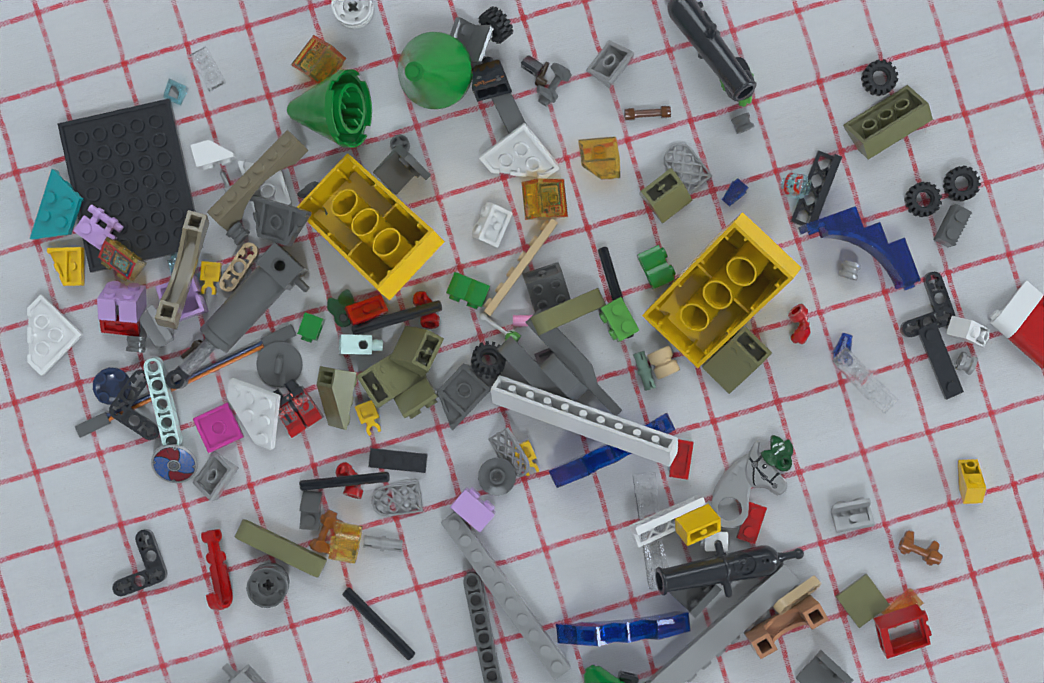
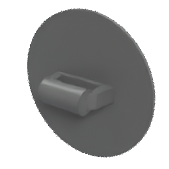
(279, 364)

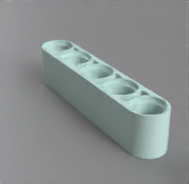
(164, 393)

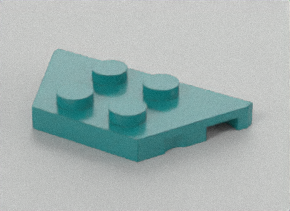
(57, 209)

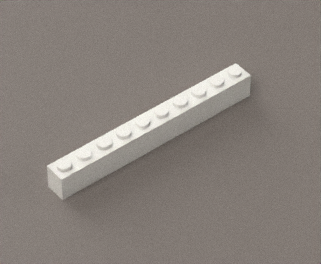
(585, 420)

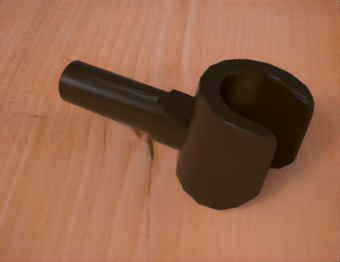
(540, 80)
(195, 344)

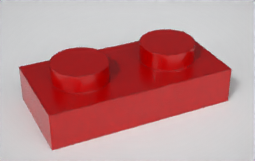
(366, 309)
(120, 328)
(681, 464)
(750, 528)

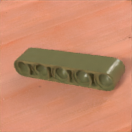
(567, 311)
(280, 548)

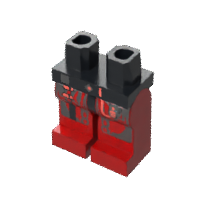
(297, 401)

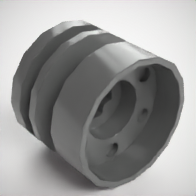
(260, 593)

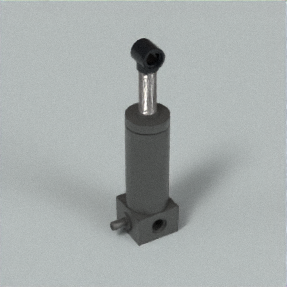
(244, 308)

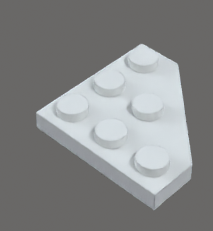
(520, 155)
(48, 335)
(257, 411)

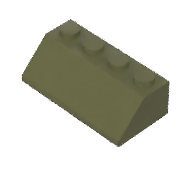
(888, 121)

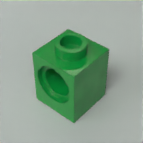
(310, 327)

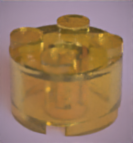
(345, 542)

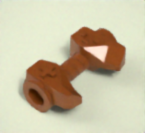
(328, 520)
(929, 555)

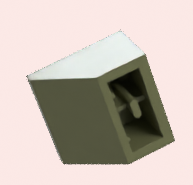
(666, 195)
(416, 349)
(415, 398)

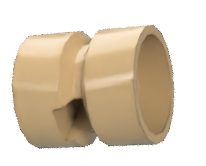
(663, 363)

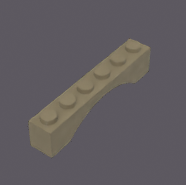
(281, 154)
(175, 295)

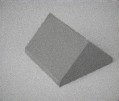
(610, 63)
(215, 476)

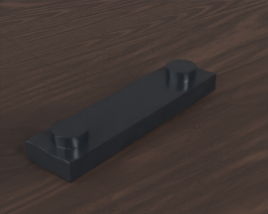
(940, 360)

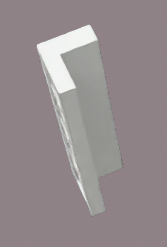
(662, 517)

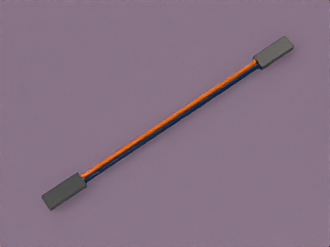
(103, 419)

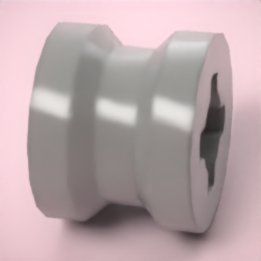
(849, 270)
(966, 363)

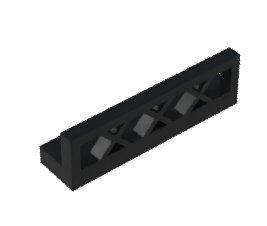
(824, 188)

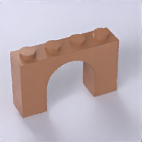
(765, 634)

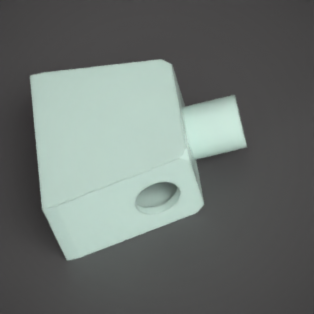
(350, 344)

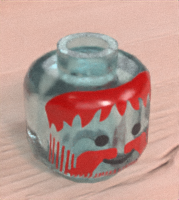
(796, 185)

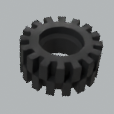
(498, 20)
(885, 67)
(972, 179)
(912, 203)
(483, 368)

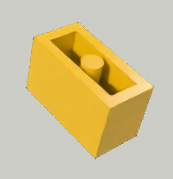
(697, 524)

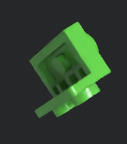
(618, 319)

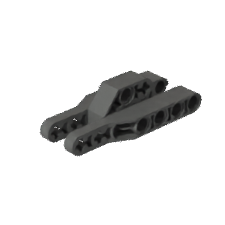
(557, 371)

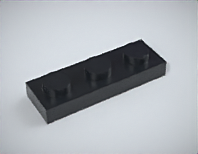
(398, 460)

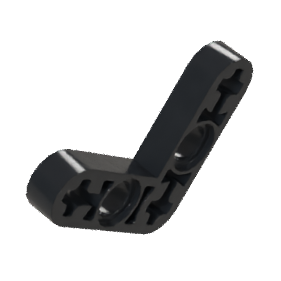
(938, 309)
(128, 411)
(150, 566)

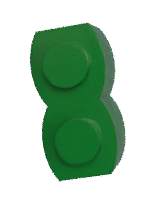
(656, 266)
(468, 290)

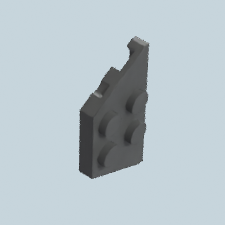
(278, 220)
(463, 392)

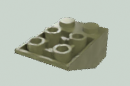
(736, 359)
(387, 380)
(336, 395)

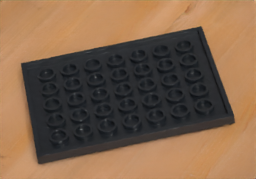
(132, 171)

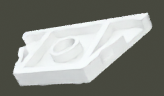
(273, 188)

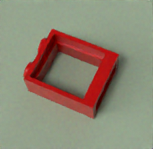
(905, 643)

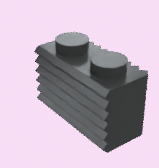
(952, 225)

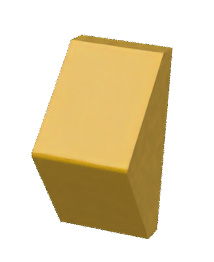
(370, 226)
(721, 290)

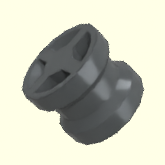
(742, 123)
(401, 140)
(238, 233)
(136, 344)

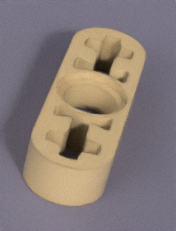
(236, 282)
(797, 595)

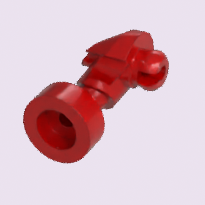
(799, 315)
(429, 321)
(346, 469)

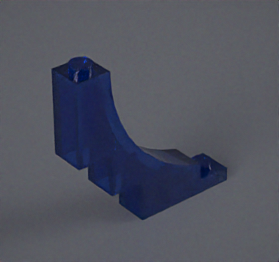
(848, 227)
(601, 456)
(623, 631)

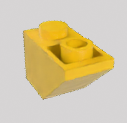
(971, 481)

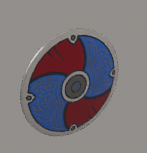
(174, 463)

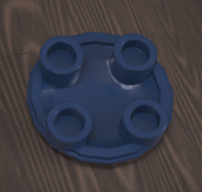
(109, 383)

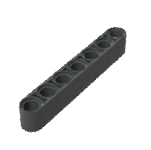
(485, 627)

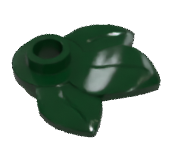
(337, 307)
(779, 451)

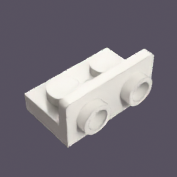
(491, 224)

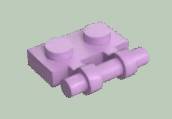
(94, 233)

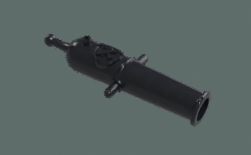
(710, 46)
(723, 568)

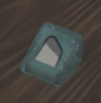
(175, 91)

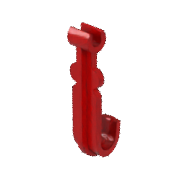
(222, 594)

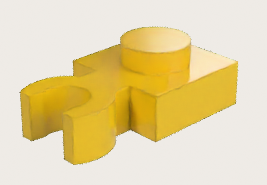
(210, 273)
(367, 414)
(529, 452)

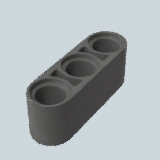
(508, 111)

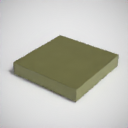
(862, 600)

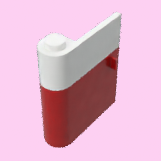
(1023, 322)

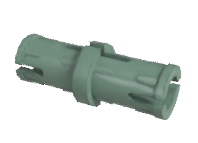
(644, 370)

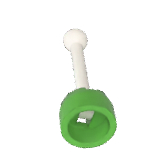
(516, 336)

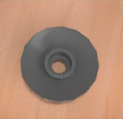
(489, 483)

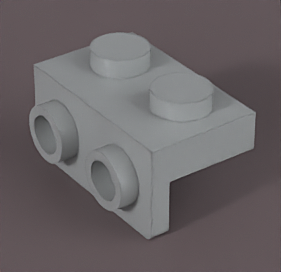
(158, 334)
(852, 515)

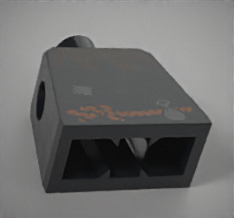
(489, 80)

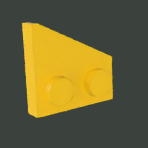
(69, 264)

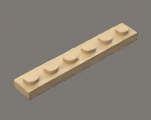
(524, 259)

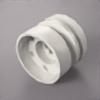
(353, 19)

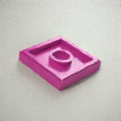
(218, 427)

